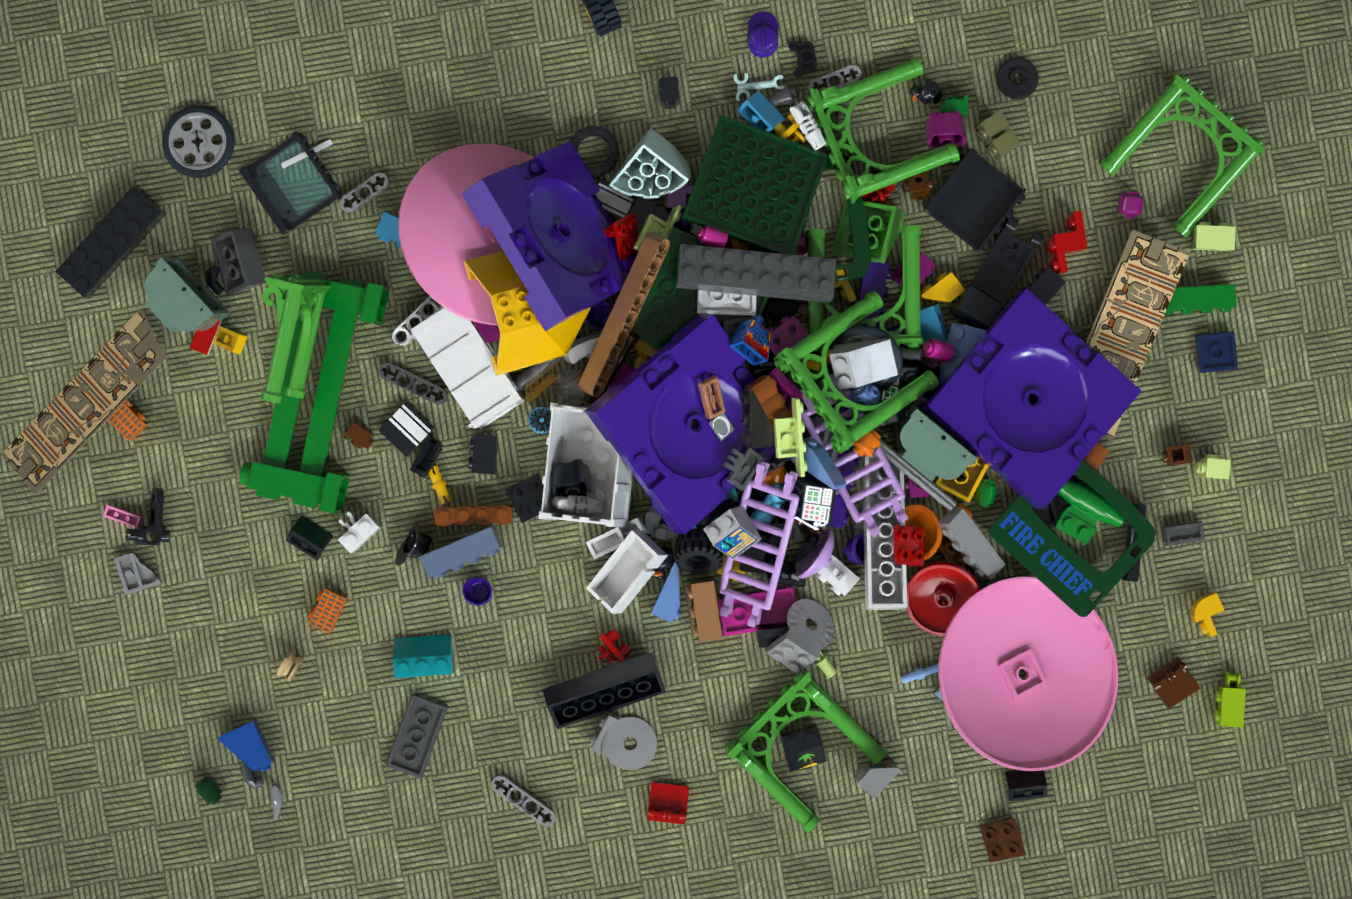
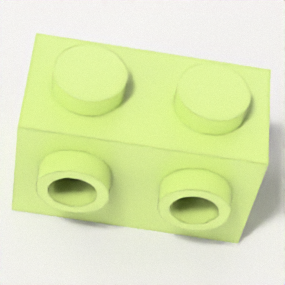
(1213, 237)
(1213, 467)

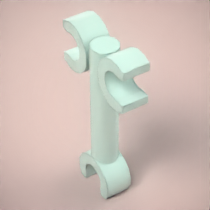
(743, 86)

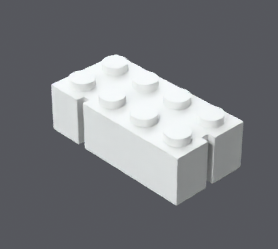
(626, 571)

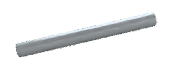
(918, 477)

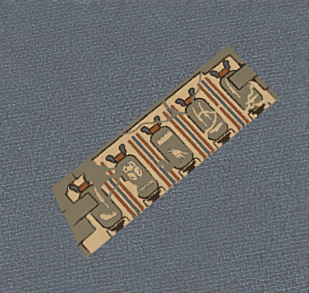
(1136, 304)
(85, 403)

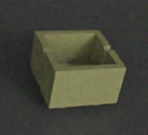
(990, 128)

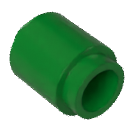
(985, 493)

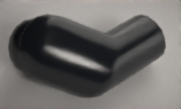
(211, 280)

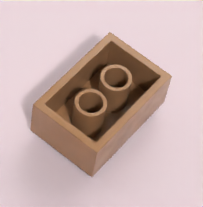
(705, 610)

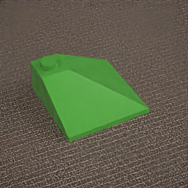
(883, 227)

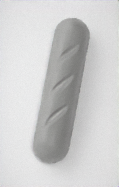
(534, 373)

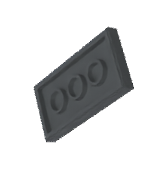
(417, 736)

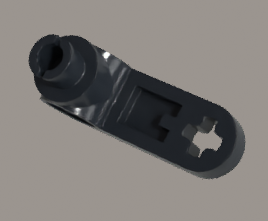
(138, 534)

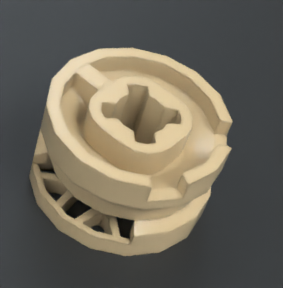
(288, 664)

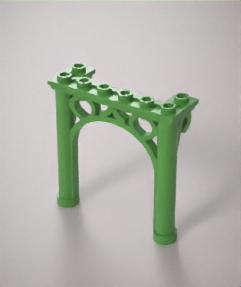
(831, 97)
(1223, 178)
(910, 292)
(293, 298)
(845, 437)
(766, 776)

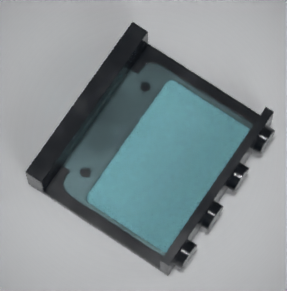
(292, 192)

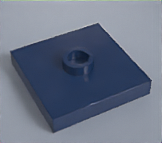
(1216, 352)

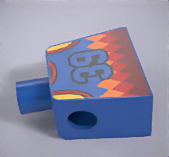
(752, 340)

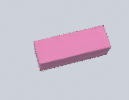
(122, 516)

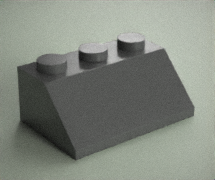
(238, 260)

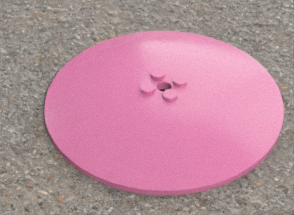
(442, 231)
(1066, 685)

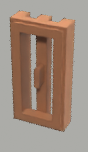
(708, 398)

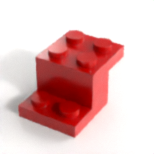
(1067, 243)

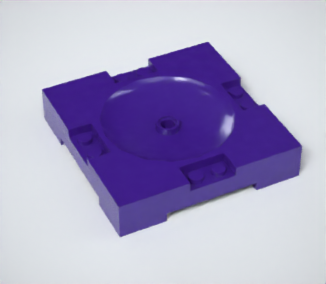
(552, 232)
(1073, 392)
(651, 419)

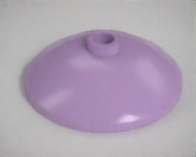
(819, 557)

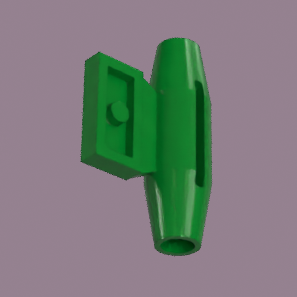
(1083, 512)

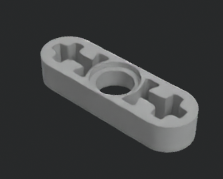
(846, 71)
(373, 179)

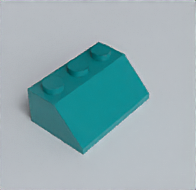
(423, 656)

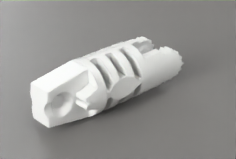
(808, 125)
(578, 504)

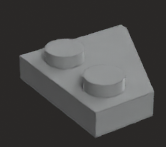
(135, 574)

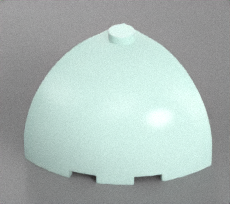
(652, 169)

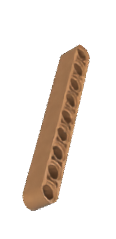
(624, 314)

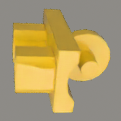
(792, 131)

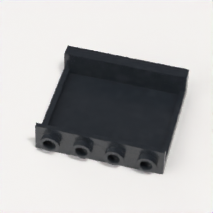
(975, 201)

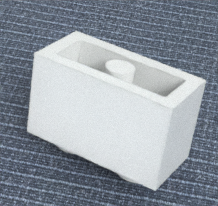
(359, 532)
(838, 576)

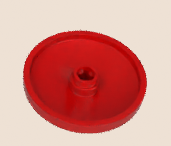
(937, 595)

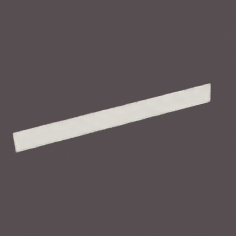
(303, 155)

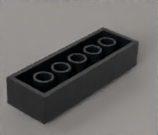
(110, 242)
(604, 690)

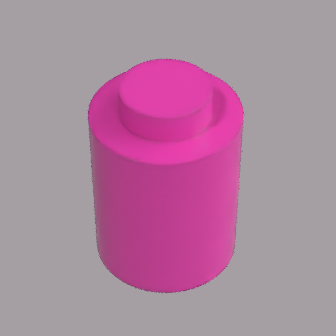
(712, 237)
(938, 350)

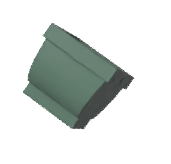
(177, 298)
(933, 448)

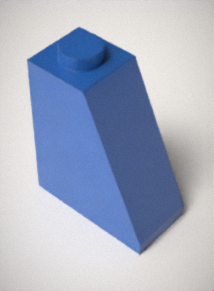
(249, 746)

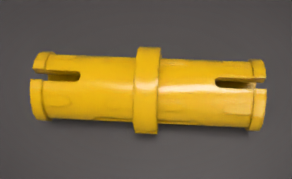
(439, 485)

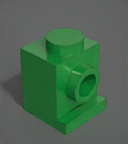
(956, 104)

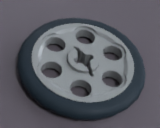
(219, 126)

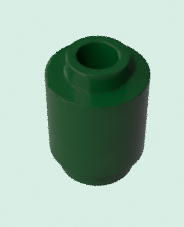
(208, 790)

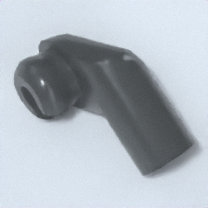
(248, 777)

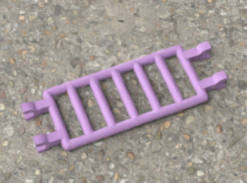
(786, 493)
(849, 500)

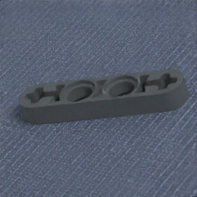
(412, 385)

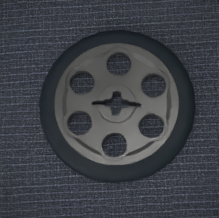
(872, 333)

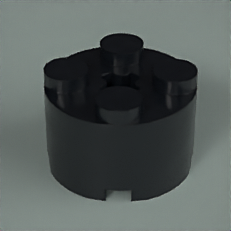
(571, 478)

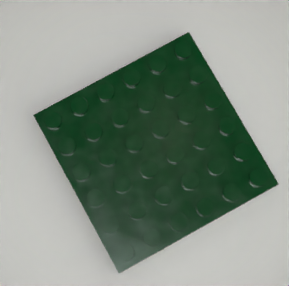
(755, 186)
(669, 307)

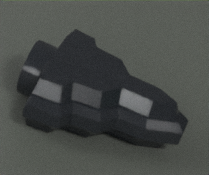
(787, 574)

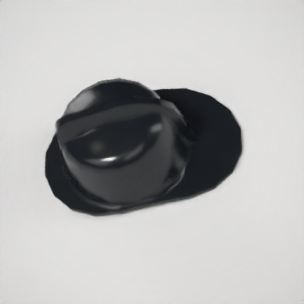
(414, 545)

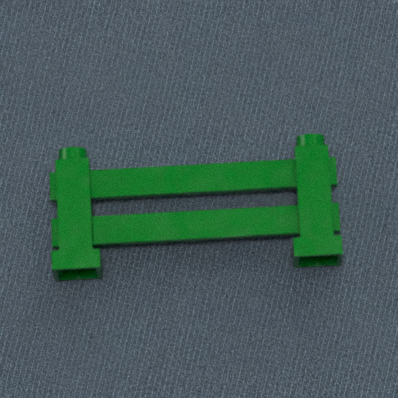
(309, 484)

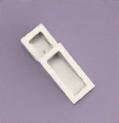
(582, 348)
(612, 539)

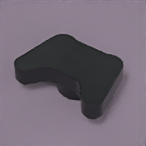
(806, 58)

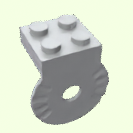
(800, 644)
(612, 736)

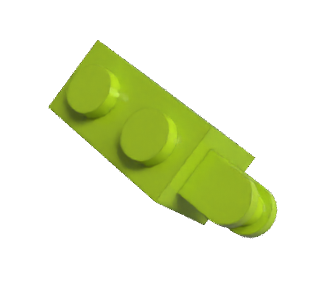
(1230, 702)

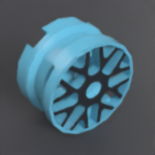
(540, 420)

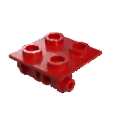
(625, 235)
(908, 546)
(668, 803)

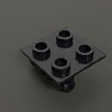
(527, 497)

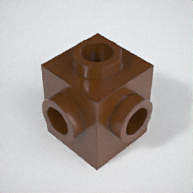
(919, 186)

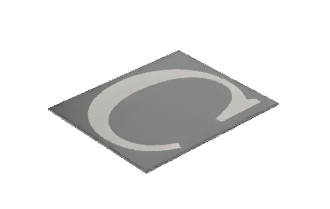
(721, 426)

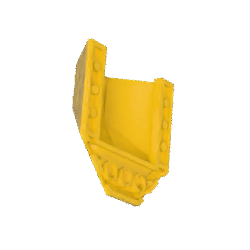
(521, 335)

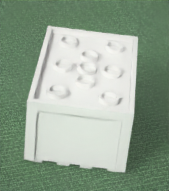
(466, 367)
(576, 437)

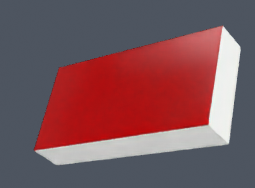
(204, 340)

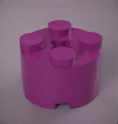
(945, 129)

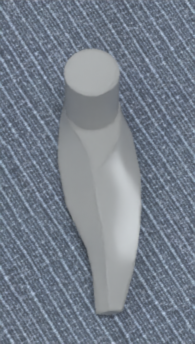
(276, 800)

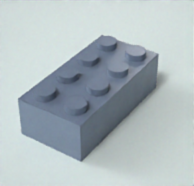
(464, 550)

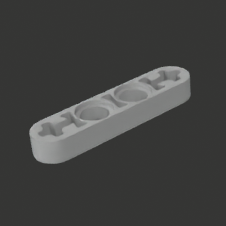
(521, 803)

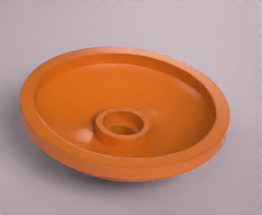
(927, 519)

